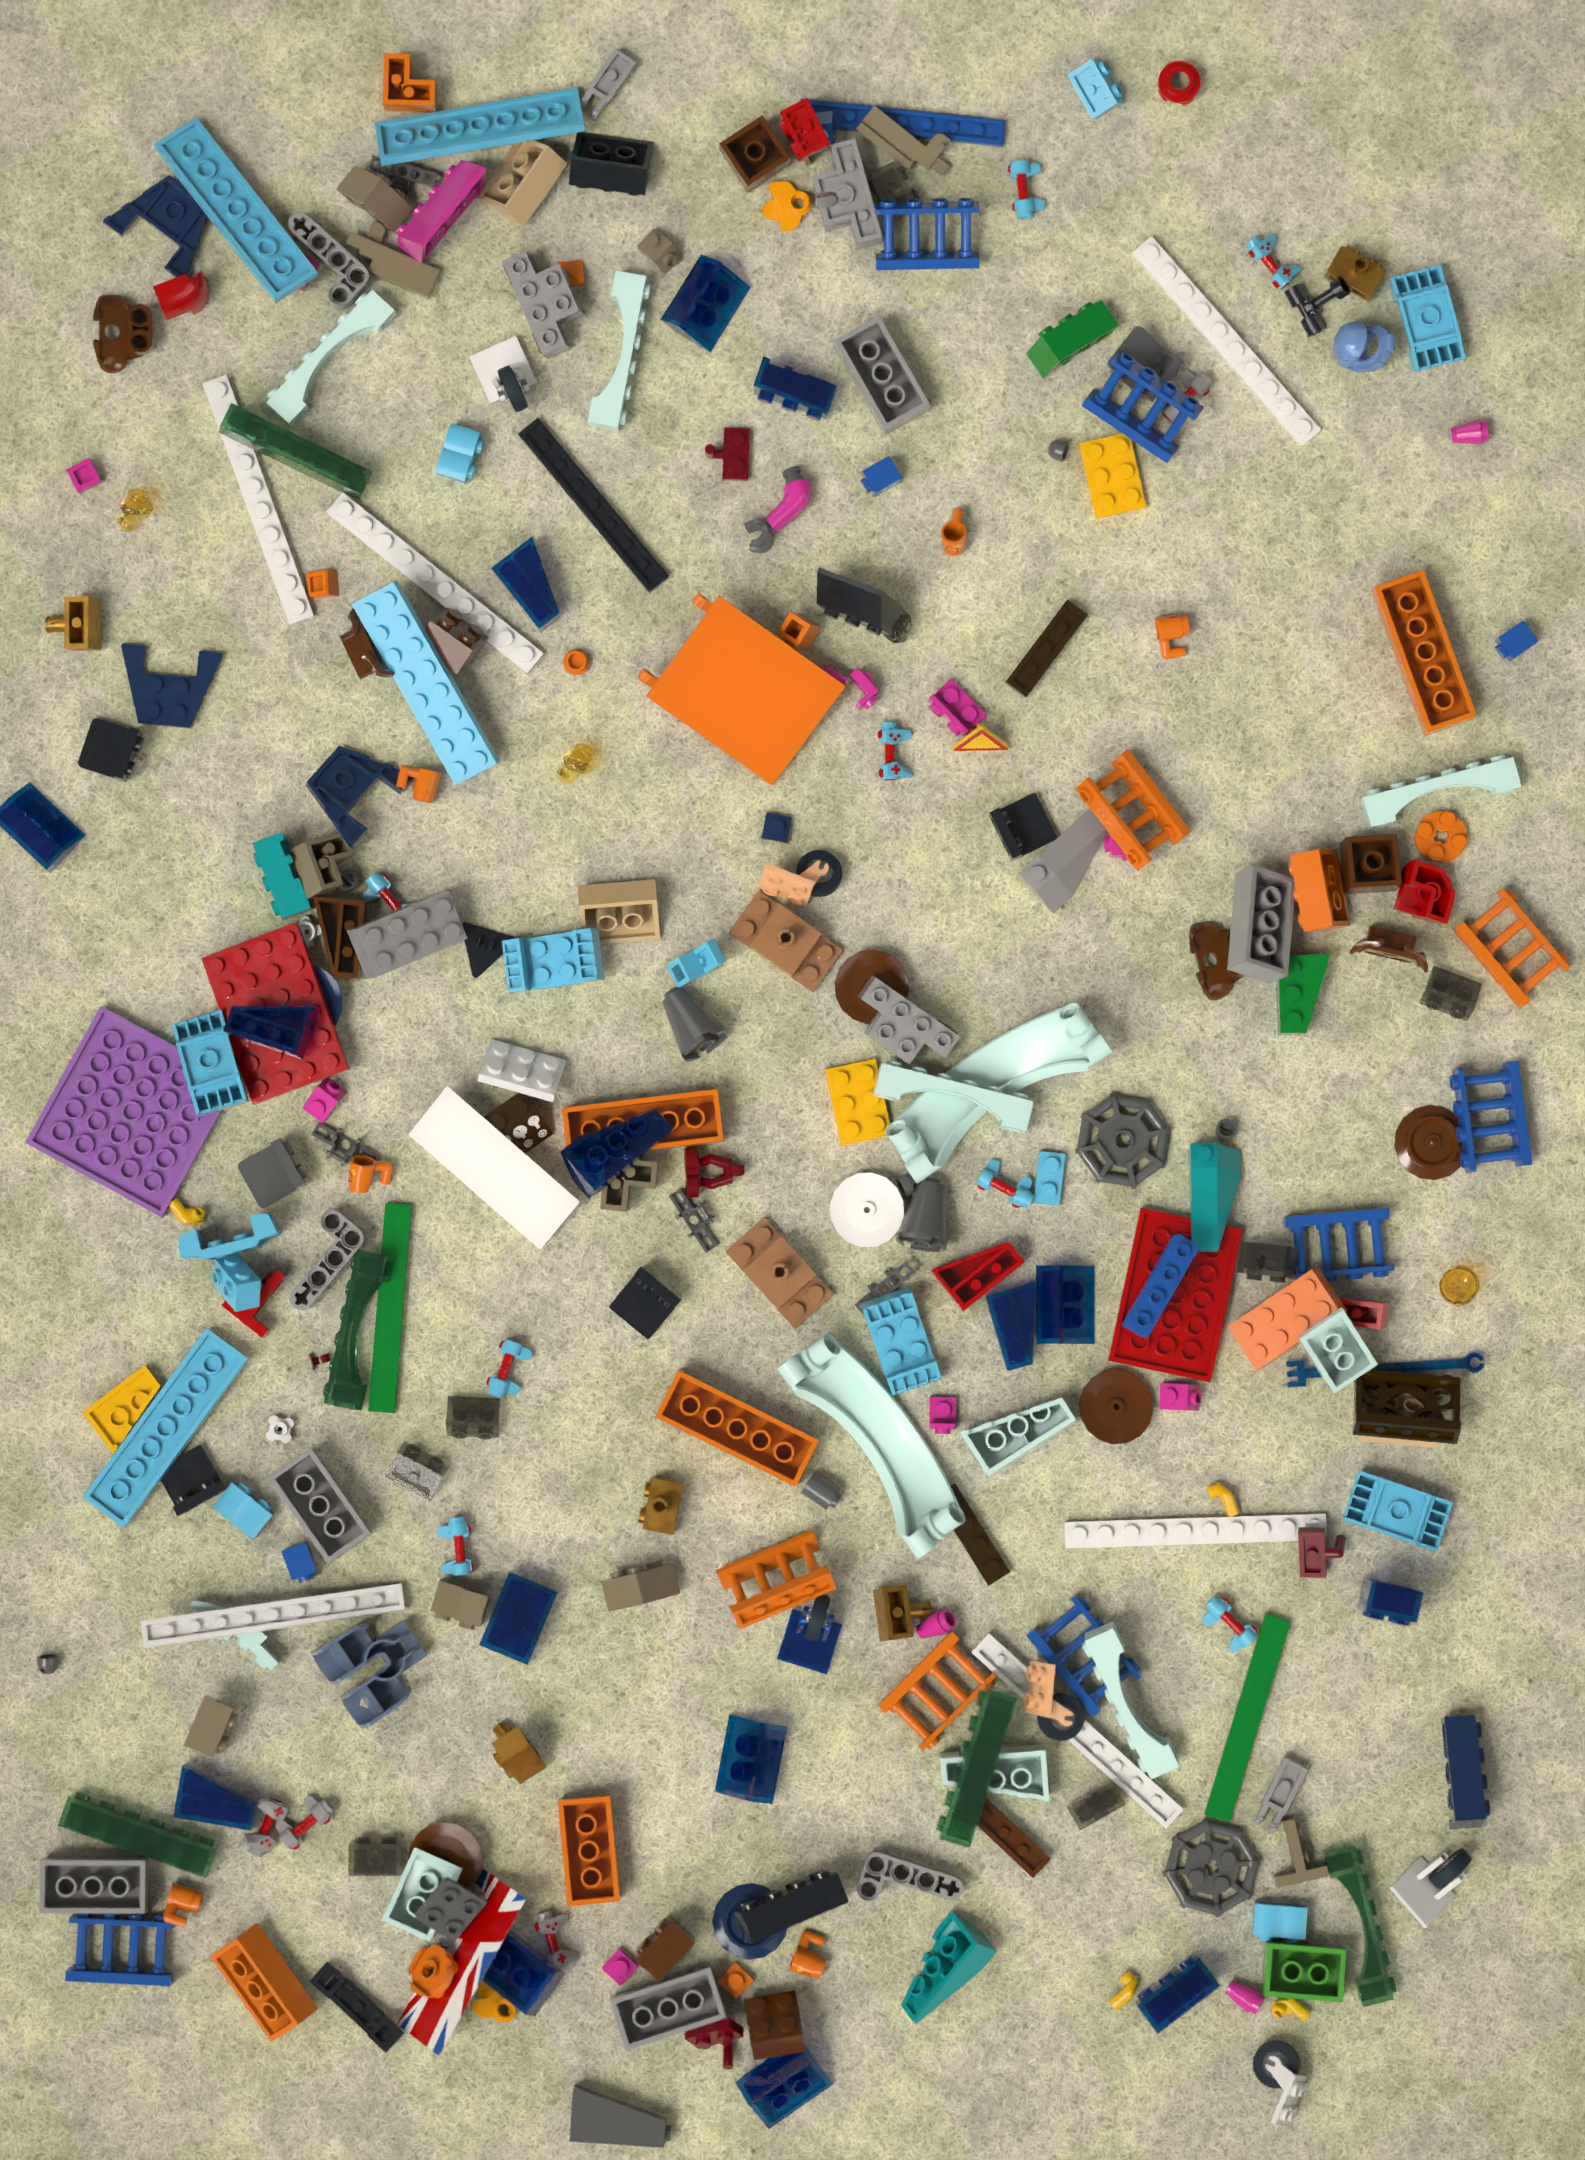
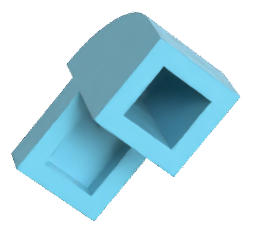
(696, 963)

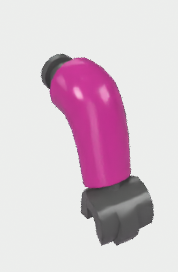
(795, 499)

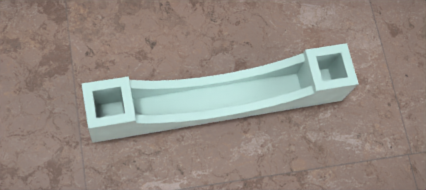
(369, 315)
(607, 409)
(1498, 776)
(1010, 1111)
(1155, 1752)

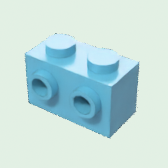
(236, 1282)

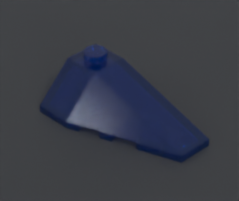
(604, 1155)

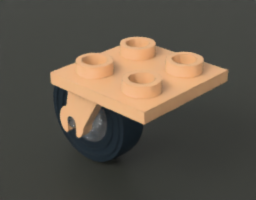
(815, 875)
(1057, 1714)

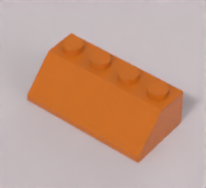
(264, 1982)

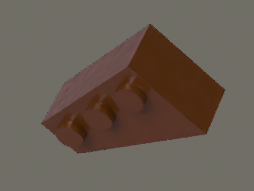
(335, 919)

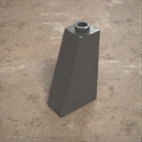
(611, 2121)

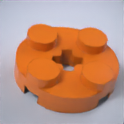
(1437, 851)
(444, 1969)

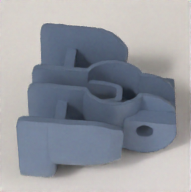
(385, 1688)

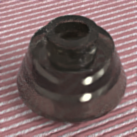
(902, 629)

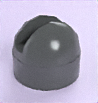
(1058, 449)
(350, 878)
(1227, 1125)
(906, 1185)
(47, 1663)

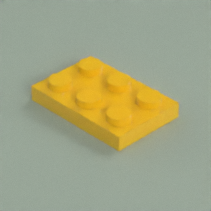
(1112, 476)
(856, 1111)

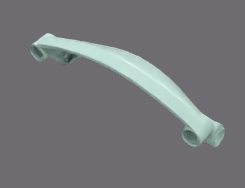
(1031, 1052)
(909, 1471)

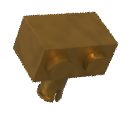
(1359, 272)
(80, 623)
(661, 1505)
(896, 1613)
(516, 1753)

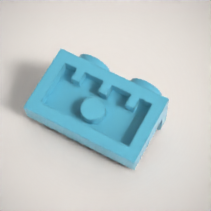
(1096, 87)

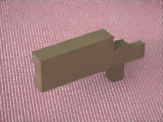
(901, 144)
(392, 265)

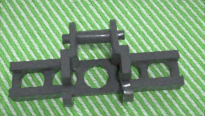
(411, 179)
(350, 1151)
(693, 1213)
(876, 1290)

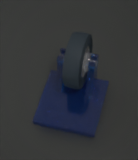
(811, 1637)

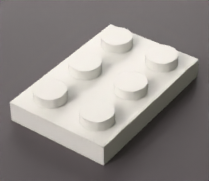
(522, 1070)

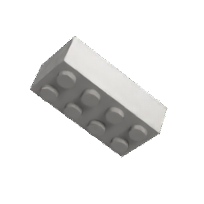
(881, 375)
(1261, 924)
(407, 934)
(320, 1505)
(94, 1885)
(668, 2007)

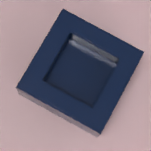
(776, 828)

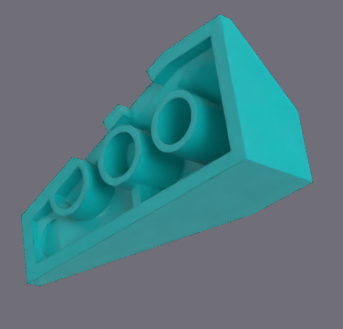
(1212, 1189)
(954, 1960)

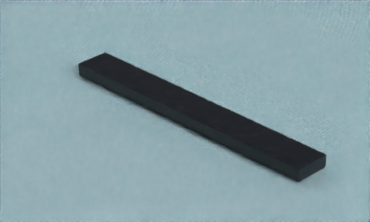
(593, 505)

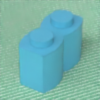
(458, 453)
(243, 1509)
(1279, 1920)

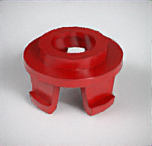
(1173, 95)

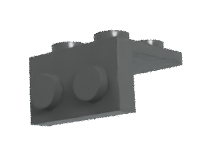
(1149, 354)
(272, 1173)
(451, 1907)

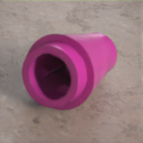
(1471, 433)
(937, 1624)
(1246, 1997)

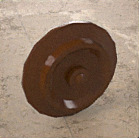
(855, 974)
(1429, 1143)
(1116, 1406)
(453, 1845)

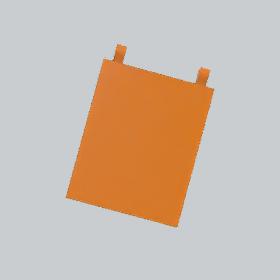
(744, 689)

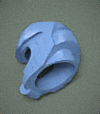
(1353, 342)

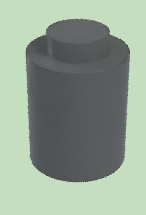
(822, 1491)

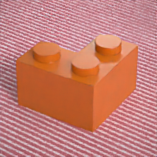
(401, 91)

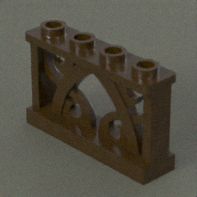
(1423, 1388)

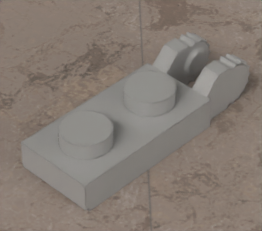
(608, 81)
(1281, 1791)

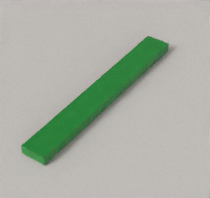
(390, 1310)
(1247, 1717)

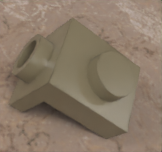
(660, 251)

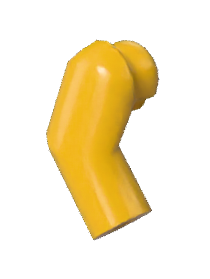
(188, 1216)
(1227, 1497)
(1126, 1994)
(1287, 2006)

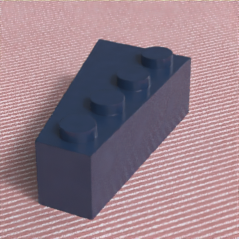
(1465, 1771)

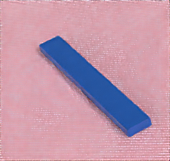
(920, 123)

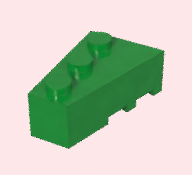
(1071, 337)
(1299, 992)

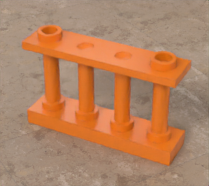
(1149, 796)
(1502, 972)
(784, 1596)
(913, 1685)

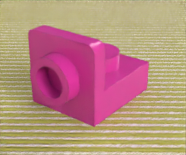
(942, 1414)

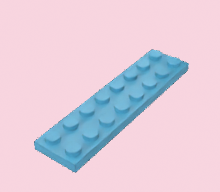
(479, 126)
(236, 210)
(425, 682)
(166, 1428)

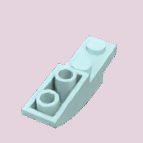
(251, 1641)

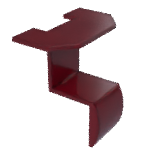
(315, 1361)

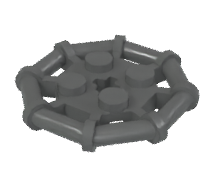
(1137, 1143)
(1218, 1881)

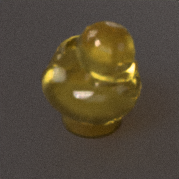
(134, 506)
(577, 760)

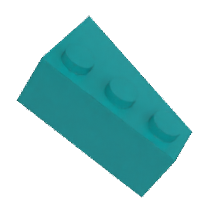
(281, 876)

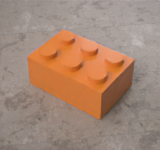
(1319, 890)

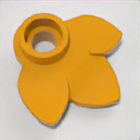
(782, 206)
(489, 2003)

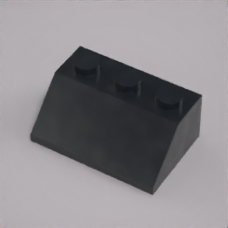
(610, 163)
(856, 603)

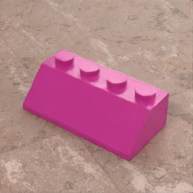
(441, 210)

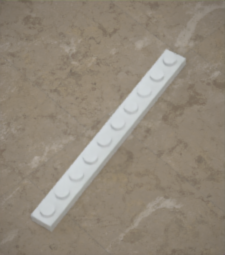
(1226, 342)
(261, 509)
(433, 581)
(1189, 1530)
(272, 1615)
(1088, 1740)

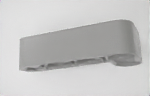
(327, 255)
(323, 1264)
(911, 1880)

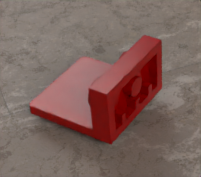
(804, 127)

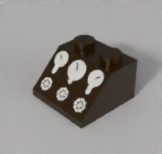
(520, 1122)

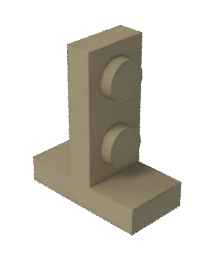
(1299, 1858)

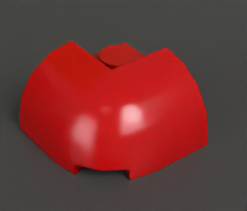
(183, 295)
(1425, 892)

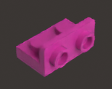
(956, 708)

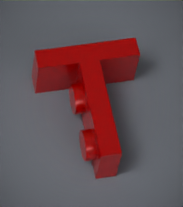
(271, 1283)

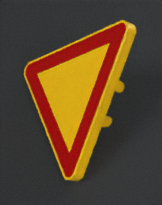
(981, 740)

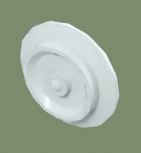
(867, 1209)

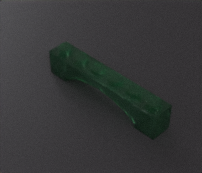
(344, 1383)
(1373, 1983)

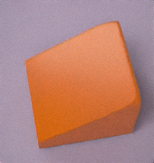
(322, 584)

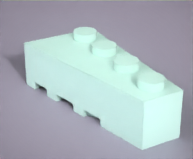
(1013, 1437)
(1018, 1771)

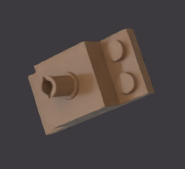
(785, 941)
(779, 1273)

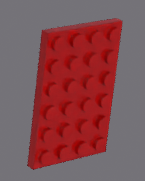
(276, 973)
(1192, 1321)

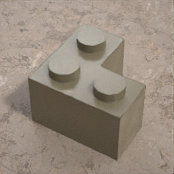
(375, 196)
(317, 863)
(616, 1194)
(640, 1585)
(461, 1603)
(211, 1726)

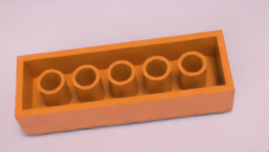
(1423, 653)
(691, 1115)
(737, 1428)

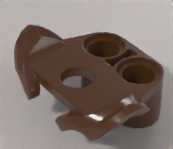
(115, 353)
(362, 651)
(1391, 945)
(1216, 980)

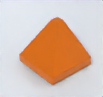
(574, 272)

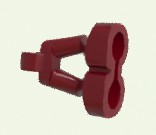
(694, 1181)

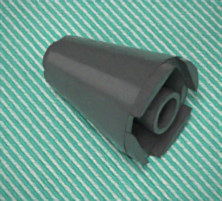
(692, 1024)
(925, 1218)

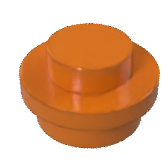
(576, 662)

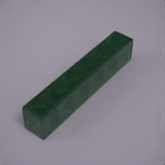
(295, 451)
(977, 1765)
(138, 1835)

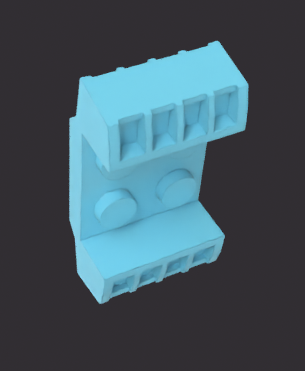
(1427, 318)
(553, 960)
(209, 1063)
(192, 1243)
(900, 1341)
(1397, 1511)

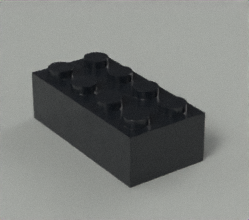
(789, 1907)

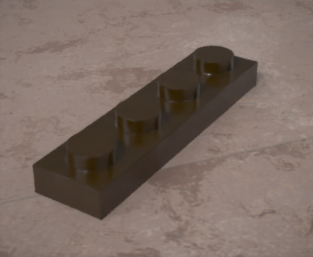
(1046, 648)
(978, 1543)

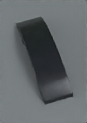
(357, 2006)

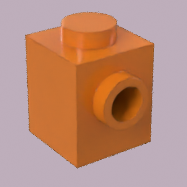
(799, 630)

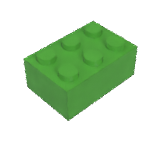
(1303, 1971)

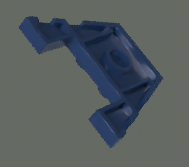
(171, 212)
(168, 698)
(342, 784)

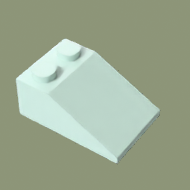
(1337, 1350)
(416, 1884)

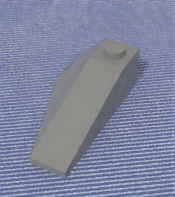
(1062, 864)

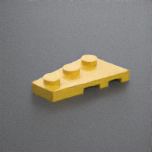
(121, 1407)

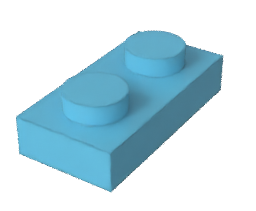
(1049, 1178)

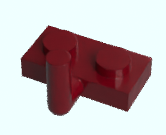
(734, 454)
(1314, 1551)
(714, 2033)

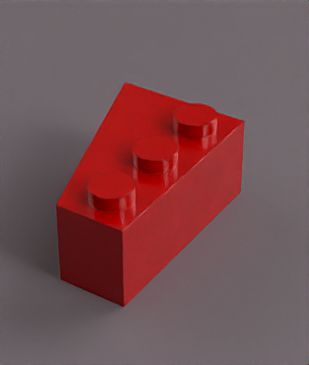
(977, 1274)

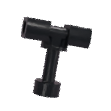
(1311, 306)

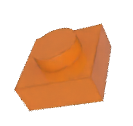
(735, 1980)

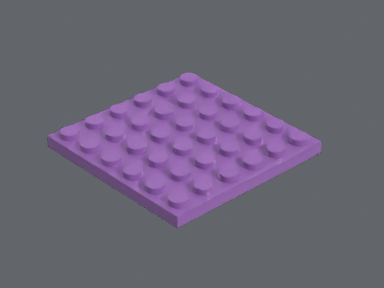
(124, 1114)

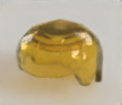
(1459, 1285)

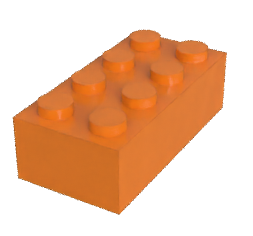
(1277, 1322)
(589, 1850)

